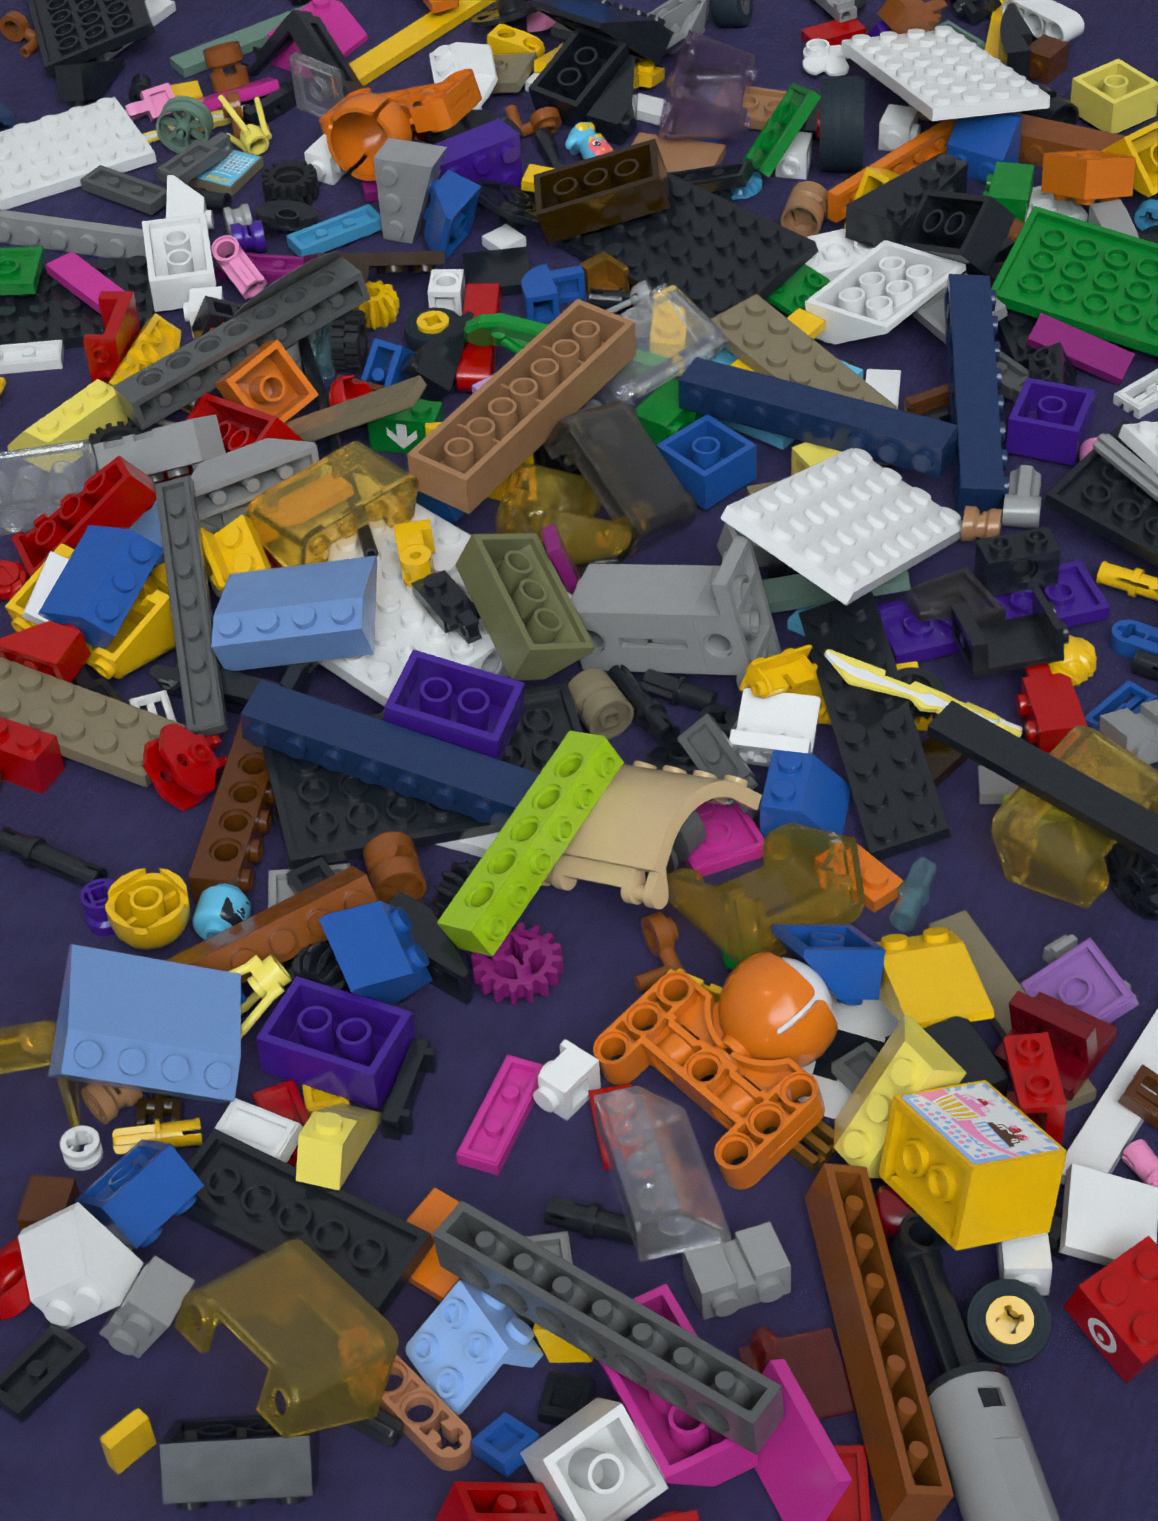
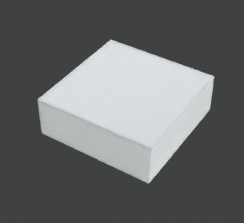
(503, 238)

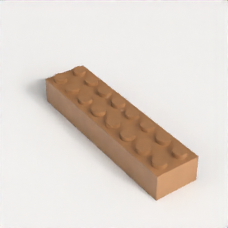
(521, 405)

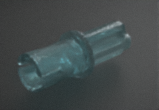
(913, 894)

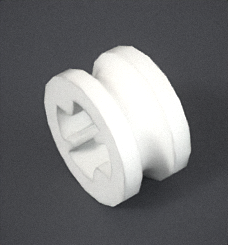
(71, 1142)

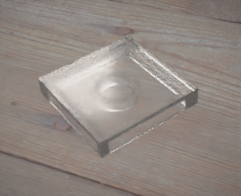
(315, 84)

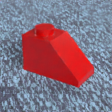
(48, 649)
(496, 1502)

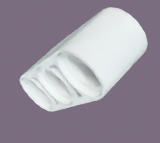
(1049, 18)

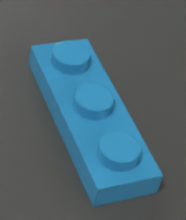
(335, 231)

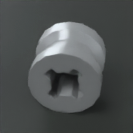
(239, 215)

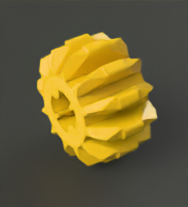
(381, 307)

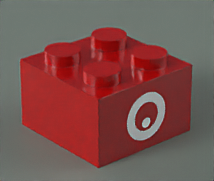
(1121, 1310)

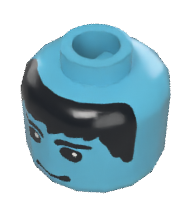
(220, 909)

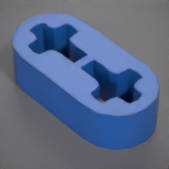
(1130, 636)

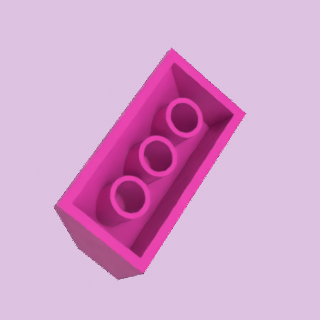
(677, 1442)

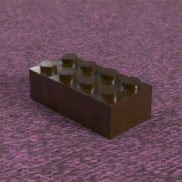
(601, 191)

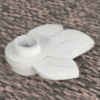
(822, 57)

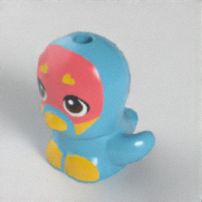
(585, 141)

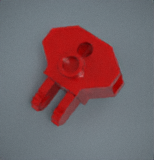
(186, 763)

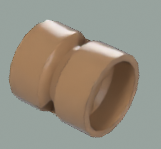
(805, 208)

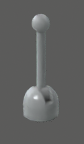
(638, 294)

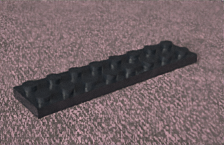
(875, 732)

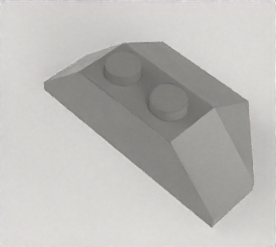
(680, 18)
(234, 479)

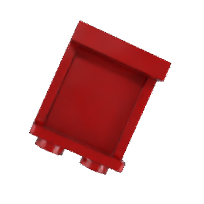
(121, 329)
(1036, 1081)

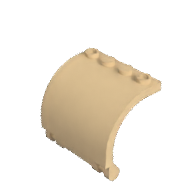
(636, 829)

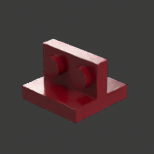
(1075, 1036)

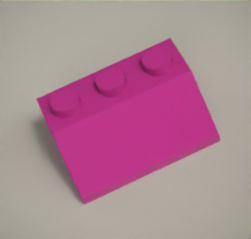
(338, 21)

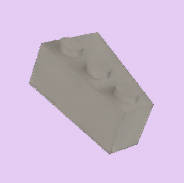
(403, 182)
(166, 448)

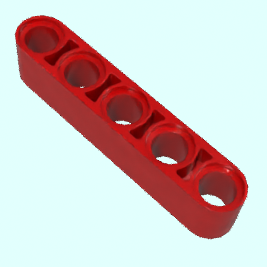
(478, 361)

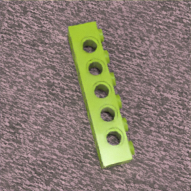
(530, 843)

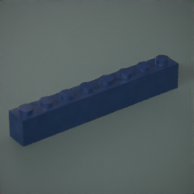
(974, 392)
(818, 416)
(384, 754)

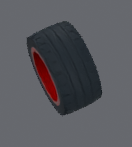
(841, 123)

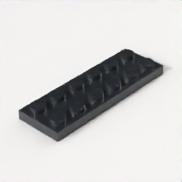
(262, 1206)

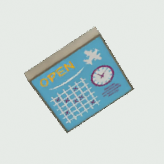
(229, 173)

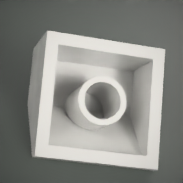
(75, 1266)
(595, 1465)

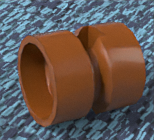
(223, 56)
(394, 866)

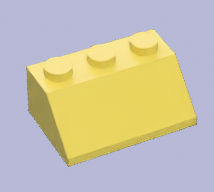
(74, 418)
(904, 1065)

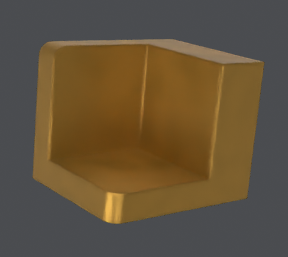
(605, 273)

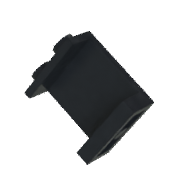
(1010, 642)

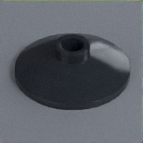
(287, 215)

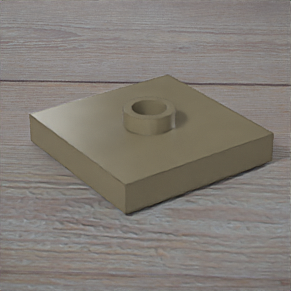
(512, 71)

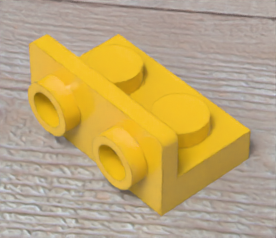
(233, 550)

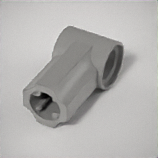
(1023, 500)

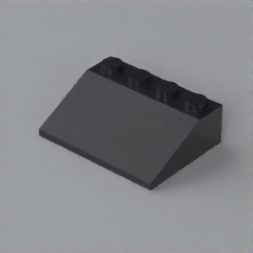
(644, 36)

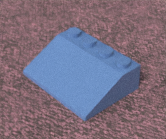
(296, 614)
(148, 1026)

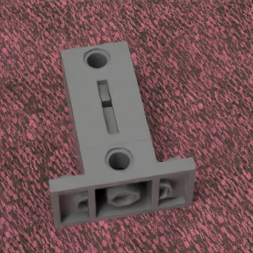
(678, 615)

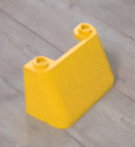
(140, 639)

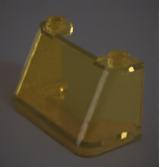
(547, 496)
(1054, 850)
(805, 880)

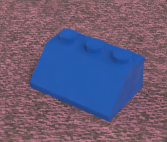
(101, 582)

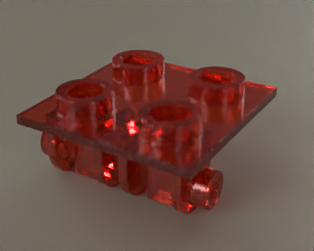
(813, 1362)

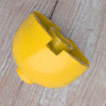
(148, 908)

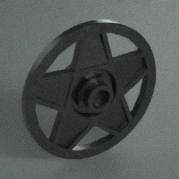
(505, 11)
(513, 204)

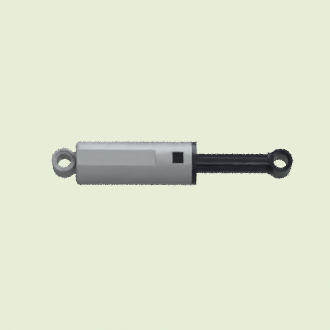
(971, 1402)

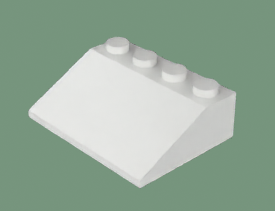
(879, 291)

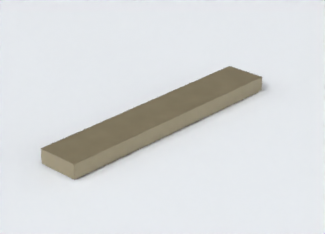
(359, 410)
(998, 983)

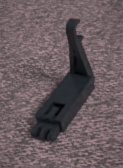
(312, 40)
(237, 686)

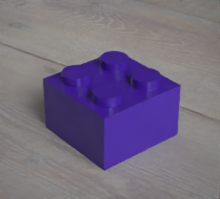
(1050, 421)

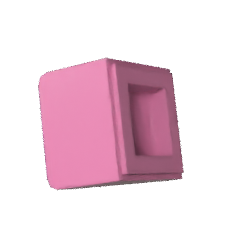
(539, 22)

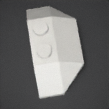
(460, 56)

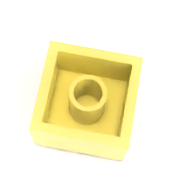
(1115, 96)

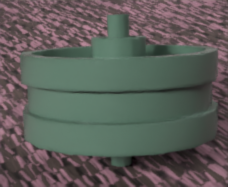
(184, 124)

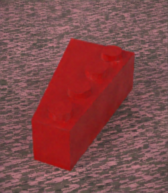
(110, 498)

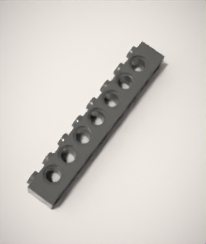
(201, 363)
(611, 1327)

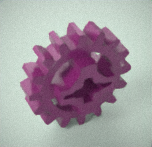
(520, 966)

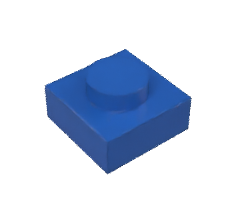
(502, 1442)

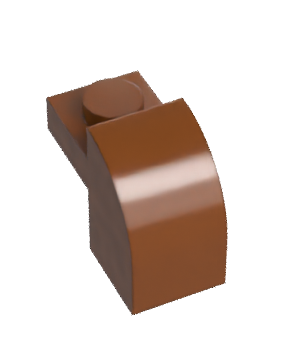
(911, 14)

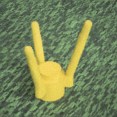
(252, 137)
(268, 983)

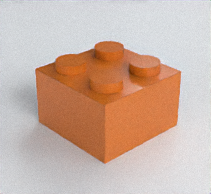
(1088, 176)
(268, 382)

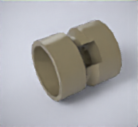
(600, 703)

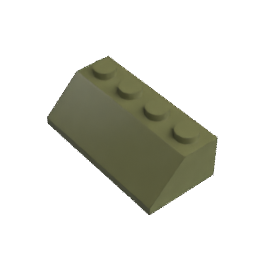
(523, 604)

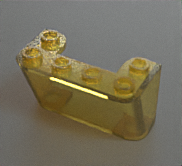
(331, 502)
(308, 1327)

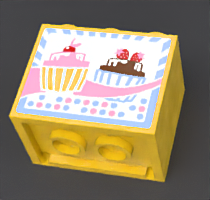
(971, 1164)

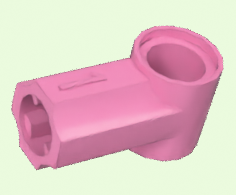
(238, 266)

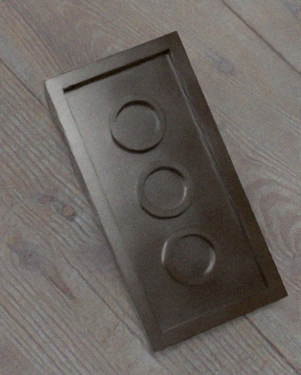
(390, 261)

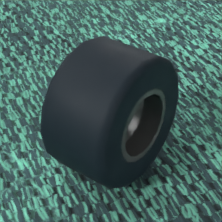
(731, 13)

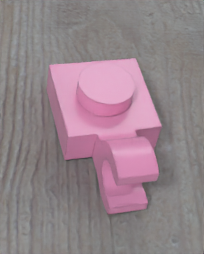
(151, 103)

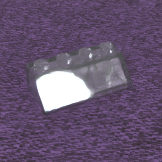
(38, 479)
(658, 1173)

